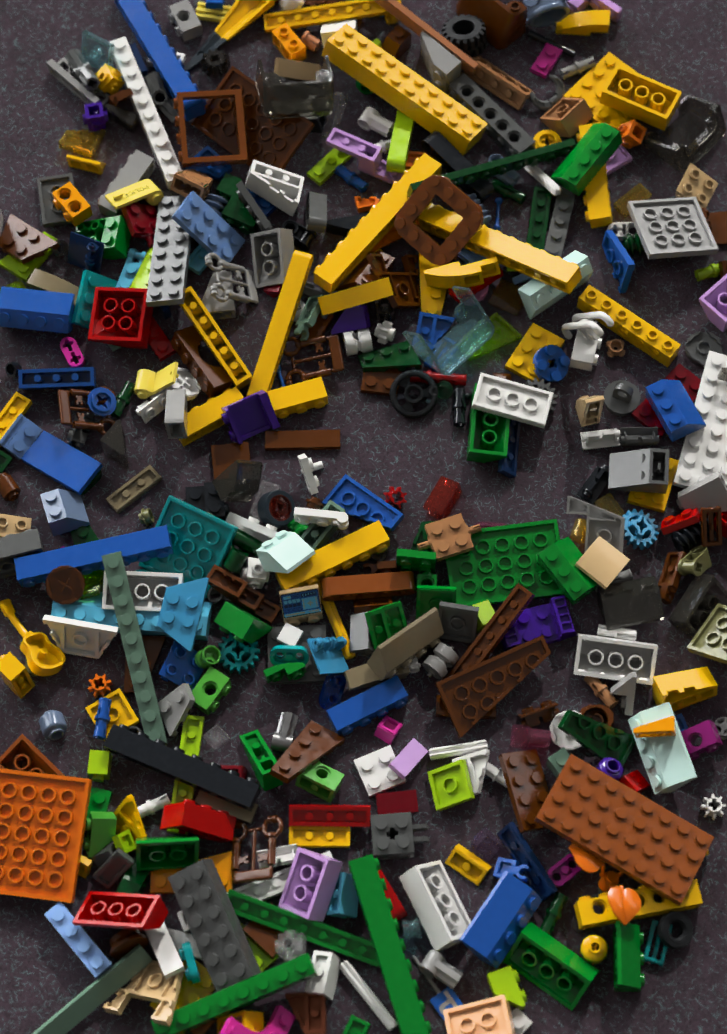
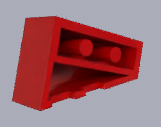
(199, 820)

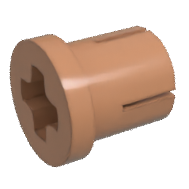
(310, 41)

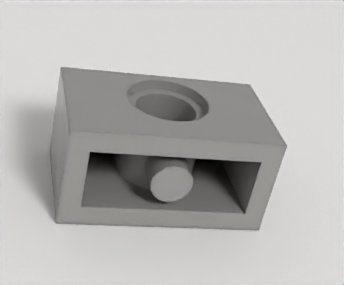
(185, 20)

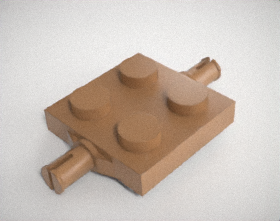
(449, 537)

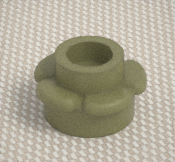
(146, 516)

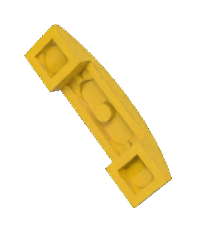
(355, 296)

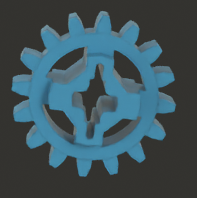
(639, 528)

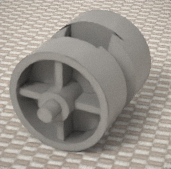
(437, 664)

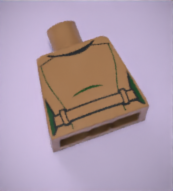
(193, 181)

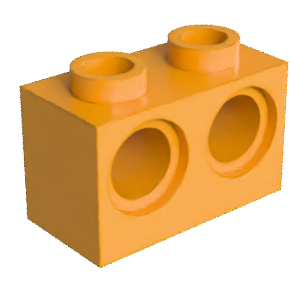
(288, 43)
(74, 202)

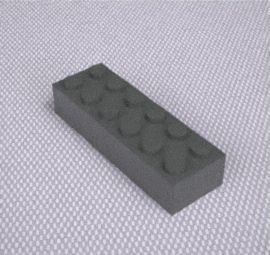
(214, 924)

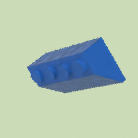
(36, 309)
(500, 920)

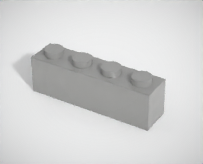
(137, 168)

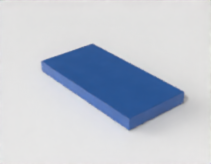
(62, 462)

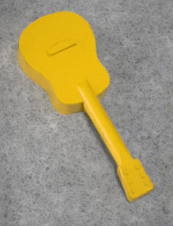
(41, 654)

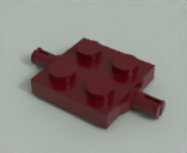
(141, 221)

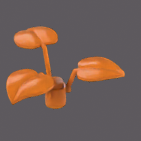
(623, 902)

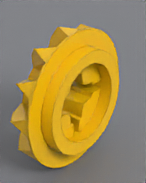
(540, 138)

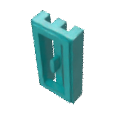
(653, 960)

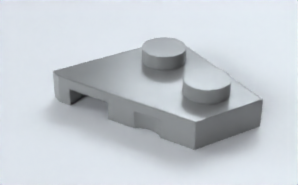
(175, 707)

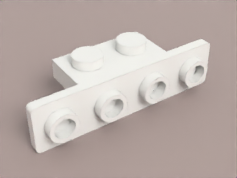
(252, 527)

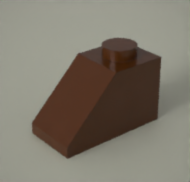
(397, 42)

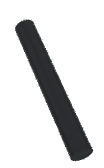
(540, 38)

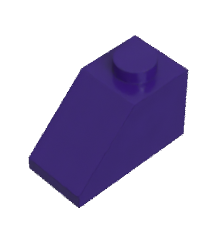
(352, 319)

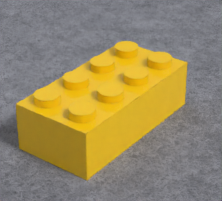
(640, 97)

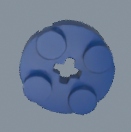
(560, 361)

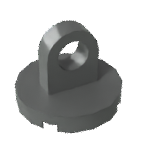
(621, 397)

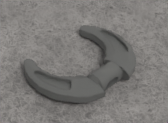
(559, 92)

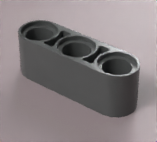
(316, 212)

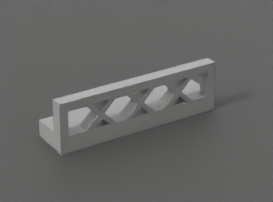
(74, 85)

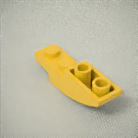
(463, 276)

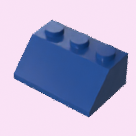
(674, 408)

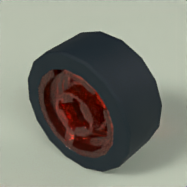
(268, 504)

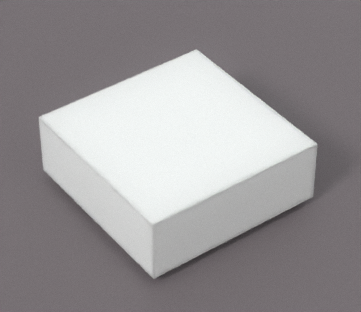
(290, 635)

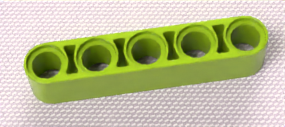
(400, 143)

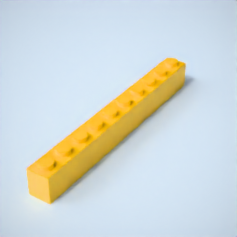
(372, 227)
(509, 251)

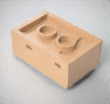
(480, 1017)

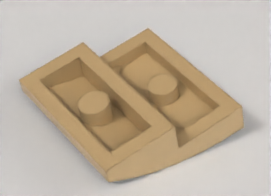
(602, 562)

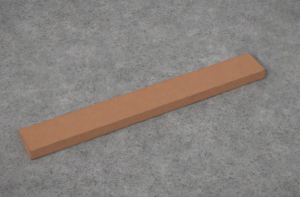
(418, 25)

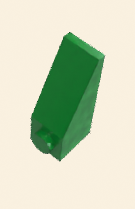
(260, 759)

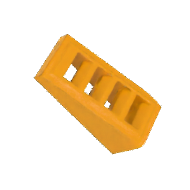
(659, 728)

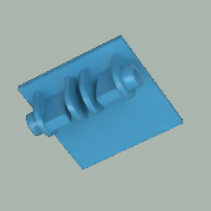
(328, 654)

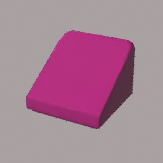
(388, 729)

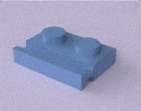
(20, 436)

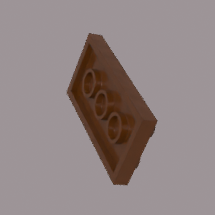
(525, 786)

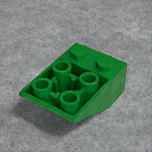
(110, 231)

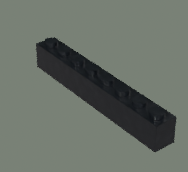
(182, 767)

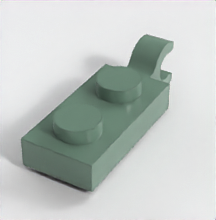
(308, 317)

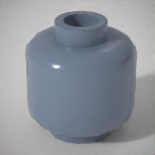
(53, 724)

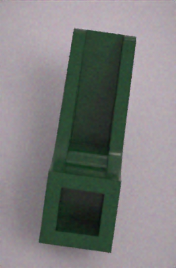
(235, 212)

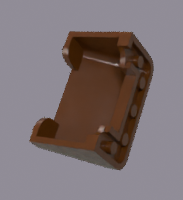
(502, 22)

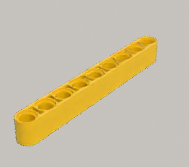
(281, 322)

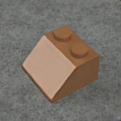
(567, 116)

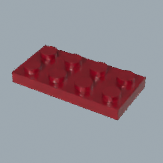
(645, 414)

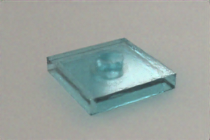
(96, 50)

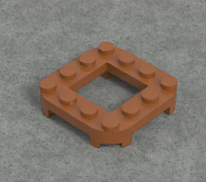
(459, 237)

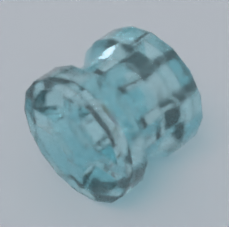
(411, 929)

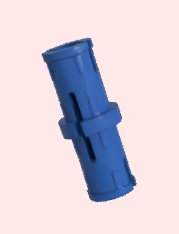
(351, 178)
(102, 718)

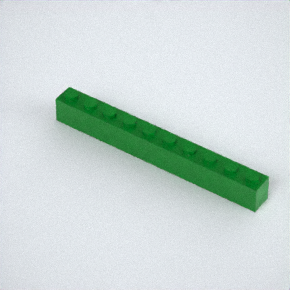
(388, 946)

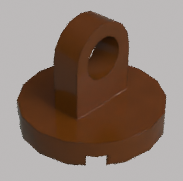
(65, 584)

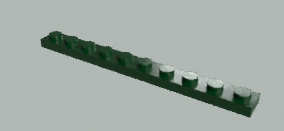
(506, 164)

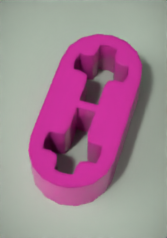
(69, 354)

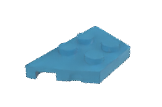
(183, 610)

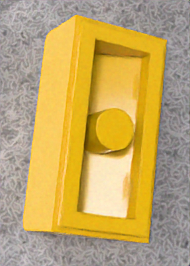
(85, 164)
(468, 864)

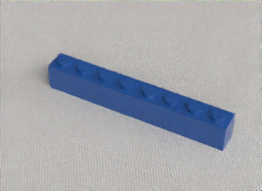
(88, 556)

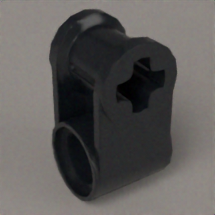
(301, 237)

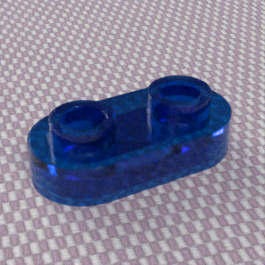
(332, 689)

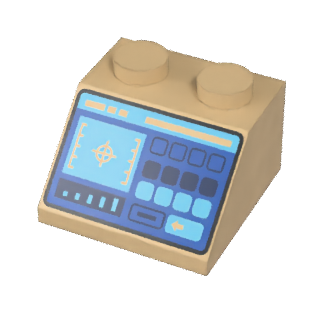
(301, 605)

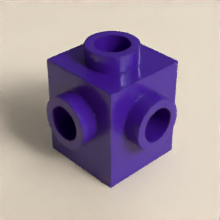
(95, 116)

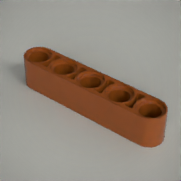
(368, 586)

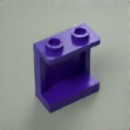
(249, 416)

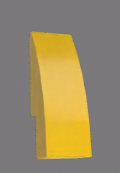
(584, 23)

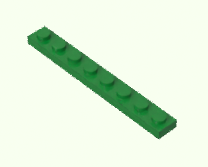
(313, 930)

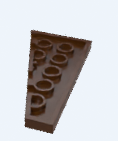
(480, 687)

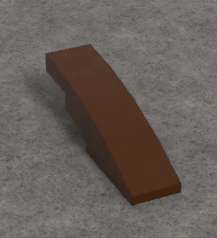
(242, 595)

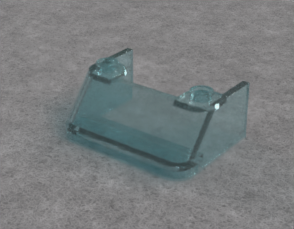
(461, 341)

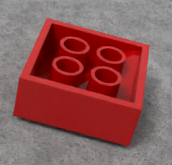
(120, 317)

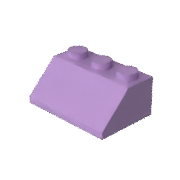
(715, 303)
(310, 884)

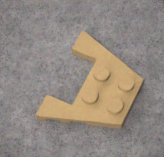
(150, 986)

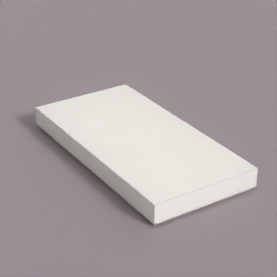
(512, 400)

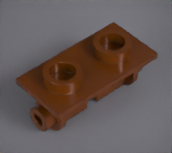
(531, 716)

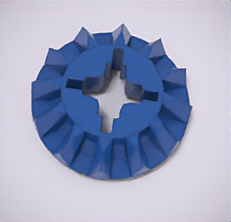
(102, 394)

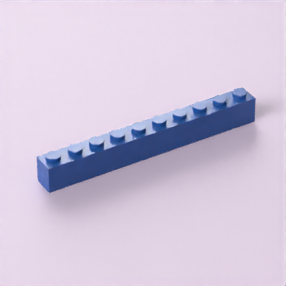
(161, 54)

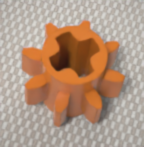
(98, 680)

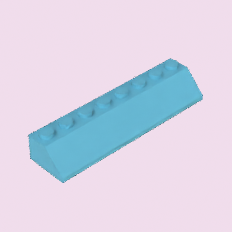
(91, 611)

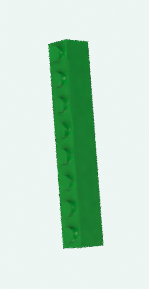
(239, 995)

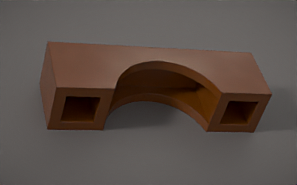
(211, 378)

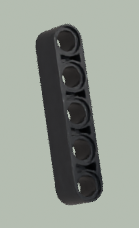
(452, 160)

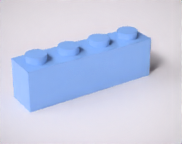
(78, 940)

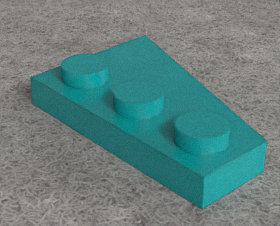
(85, 296)

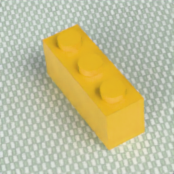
(298, 397)
(15, 675)

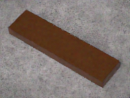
(302, 440)

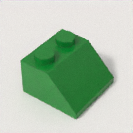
(241, 623)

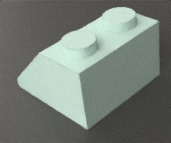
(284, 552)

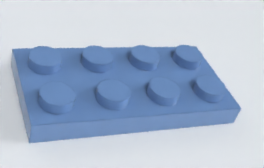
(208, 227)

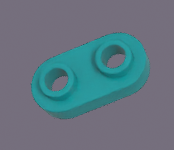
(289, 654)
(187, 954)

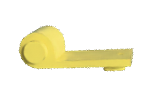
(141, 190)
(152, 382)

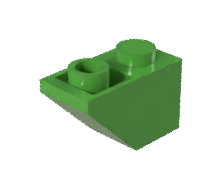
(100, 829)

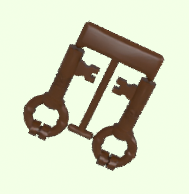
(335, 353)
(65, 413)
(270, 857)

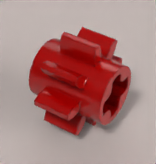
(400, 495)

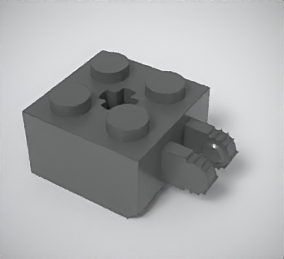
(402, 826)

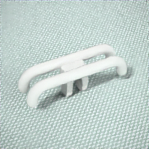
(586, 325)

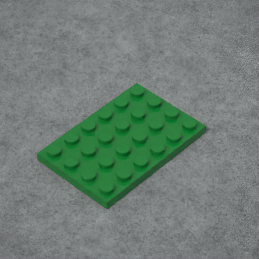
(501, 561)

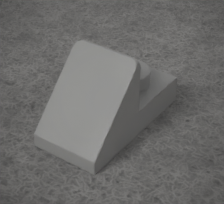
(627, 688)

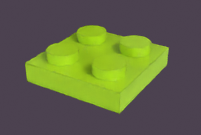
(451, 785)

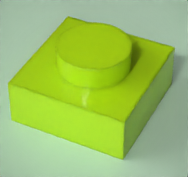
(124, 841)

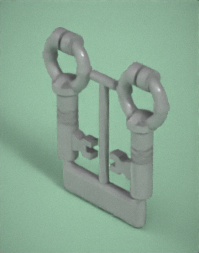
(237, 269)

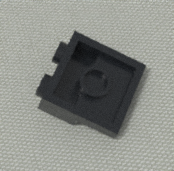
(207, 499)

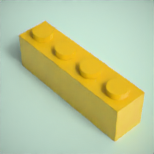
(208, 417)

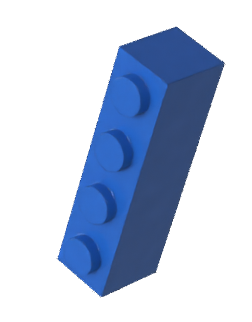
(57, 378)
(367, 705)

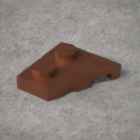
(310, 1011)

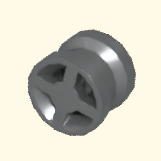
(722, 723)

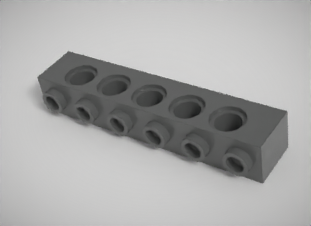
(463, 87)

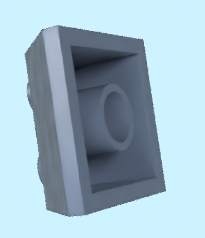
(64, 511)

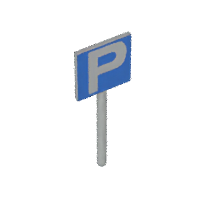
(444, 999)

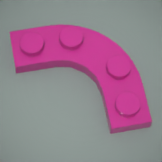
(279, 1023)

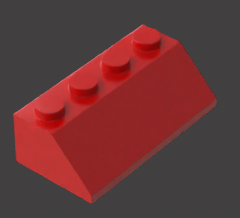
(121, 911)

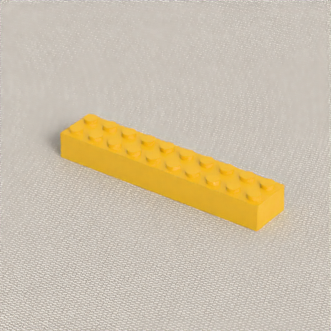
(404, 88)

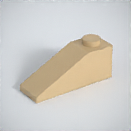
(589, 409)

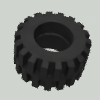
(466, 33)

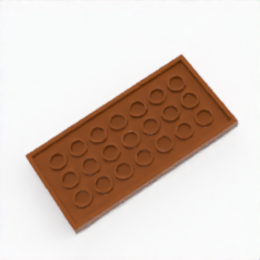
(624, 829)

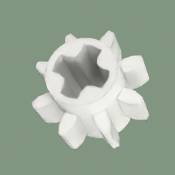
(385, 332)
(709, 810)

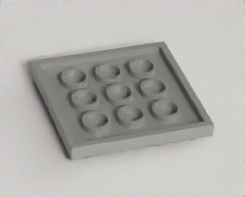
(672, 227)

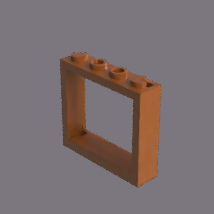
(242, 156)

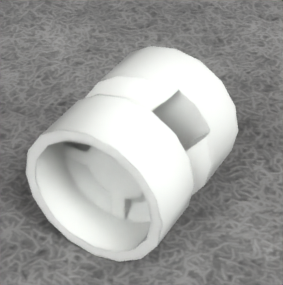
(357, 341)

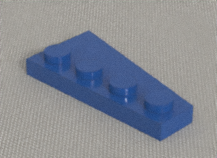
(363, 504)

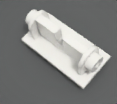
(149, 410)
(600, 439)
(284, 855)

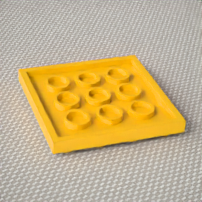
(591, 88)

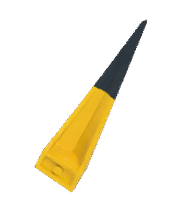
(237, 18)

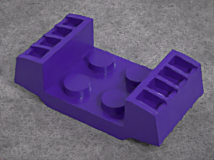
(549, 620)

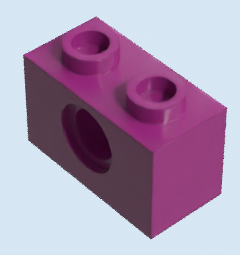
(709, 735)

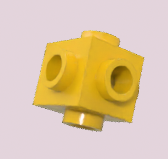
(109, 79)

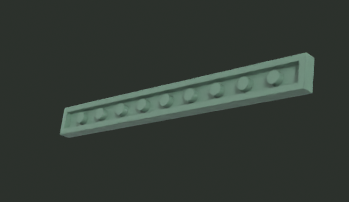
(134, 646)

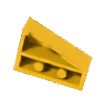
(684, 687)

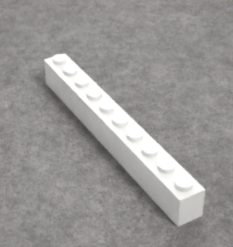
(146, 110)

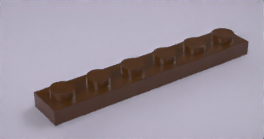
(495, 629)

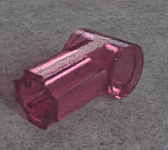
(525, 736)

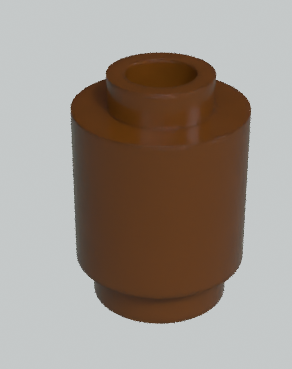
(8, 487)

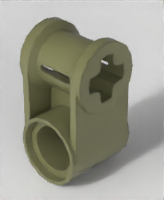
(695, 562)

